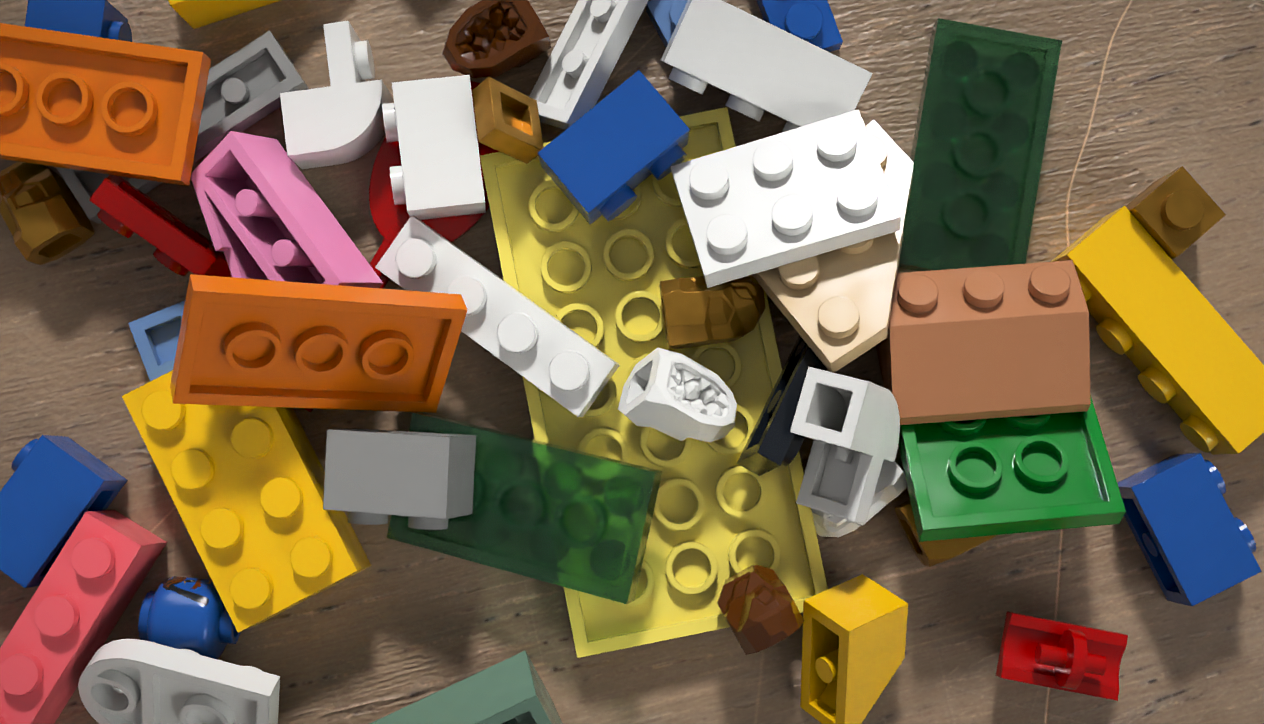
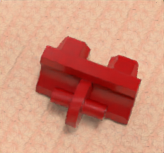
(1061, 655)

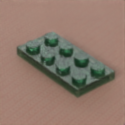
(978, 147)
(546, 512)

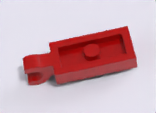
(176, 243)

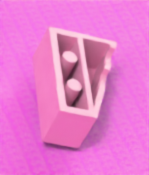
(272, 217)

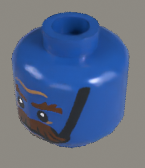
(187, 616)

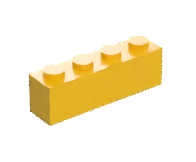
(1169, 334)

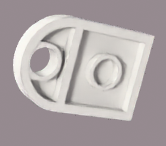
(174, 687)

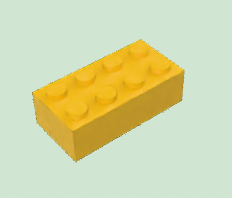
(248, 500)

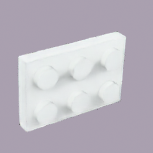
(785, 198)

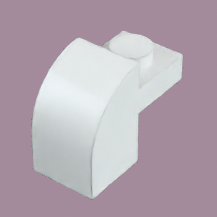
(339, 120)
(852, 432)

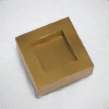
(507, 120)

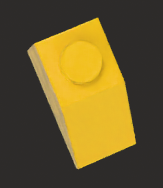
(850, 649)

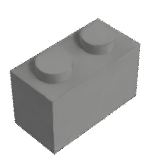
(400, 475)

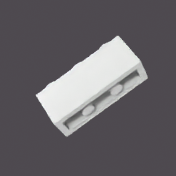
(760, 66)

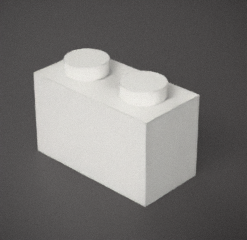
(437, 148)

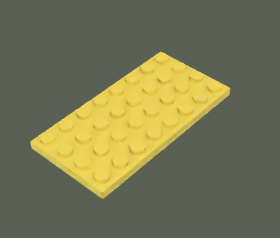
(605, 287)

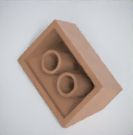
(987, 343)

